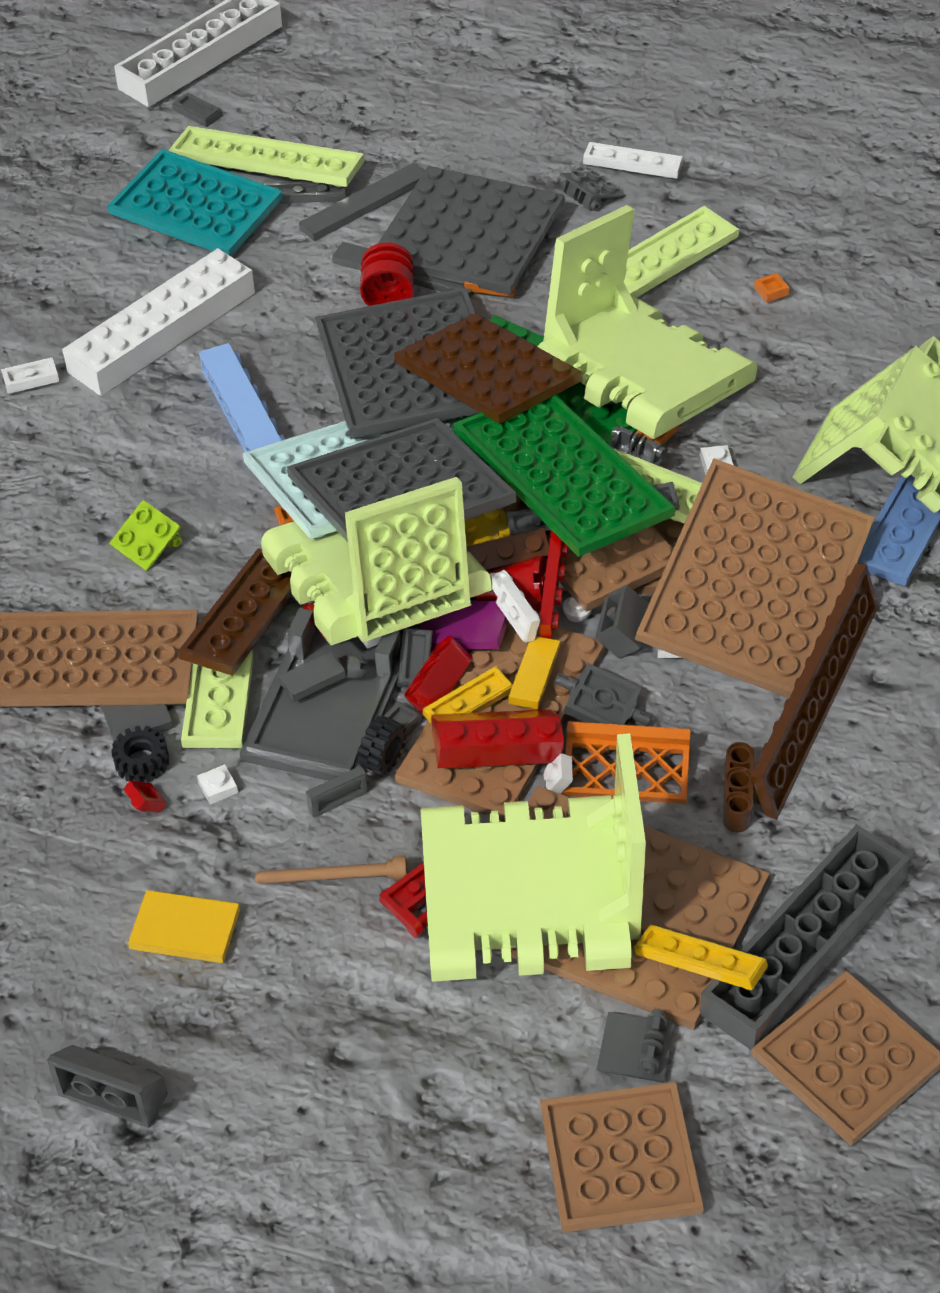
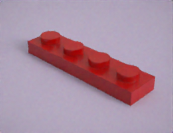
(552, 593)

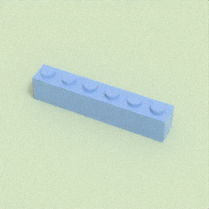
(238, 398)

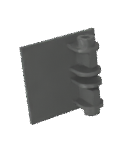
(588, 188)
(643, 449)
(636, 1046)

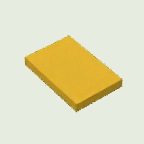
(184, 926)

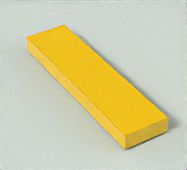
(701, 957)

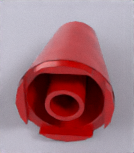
(528, 577)

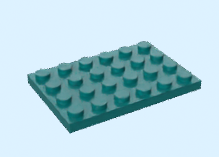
(195, 202)

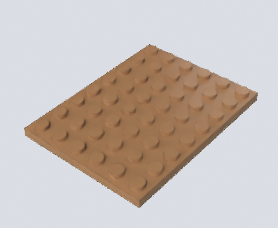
(753, 577)
(682, 892)

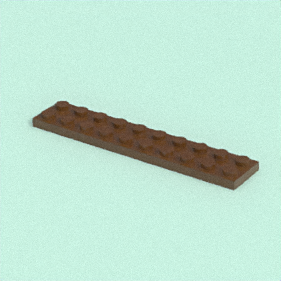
(814, 692)

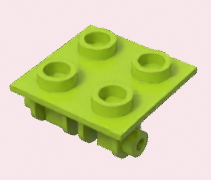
(146, 535)

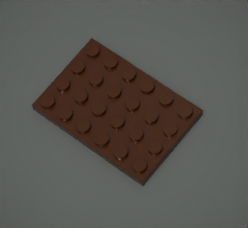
(488, 367)

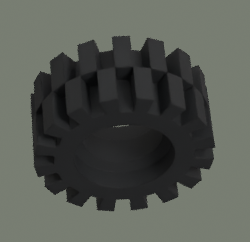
(135, 742)
(382, 745)

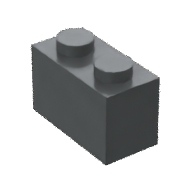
(620, 621)

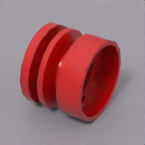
(386, 274)

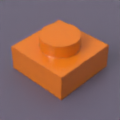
(771, 287)

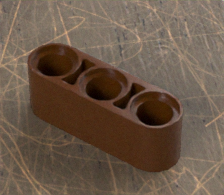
(738, 787)

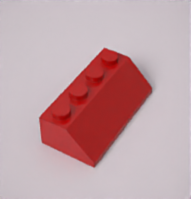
(497, 738)

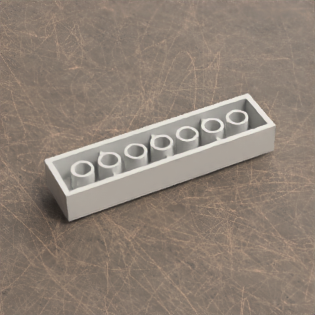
(196, 48)
(158, 321)

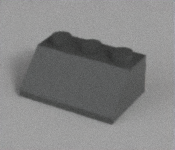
(108, 1084)

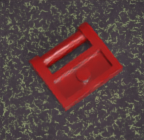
(405, 898)

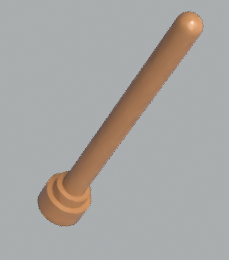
(394, 868)

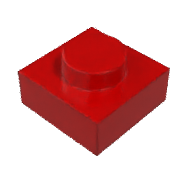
(144, 796)

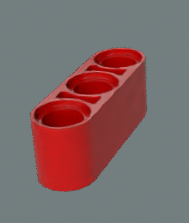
(438, 674)

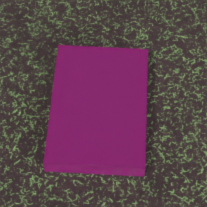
(472, 627)

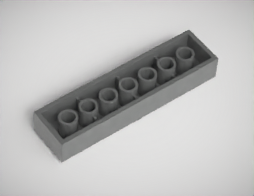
(808, 934)

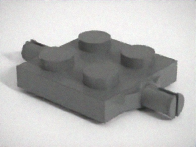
(602, 697)

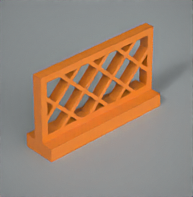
(643, 739)

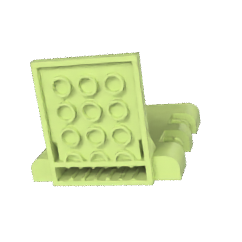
(625, 343)
(892, 421)
(395, 571)
(537, 880)

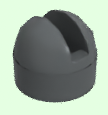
(353, 666)

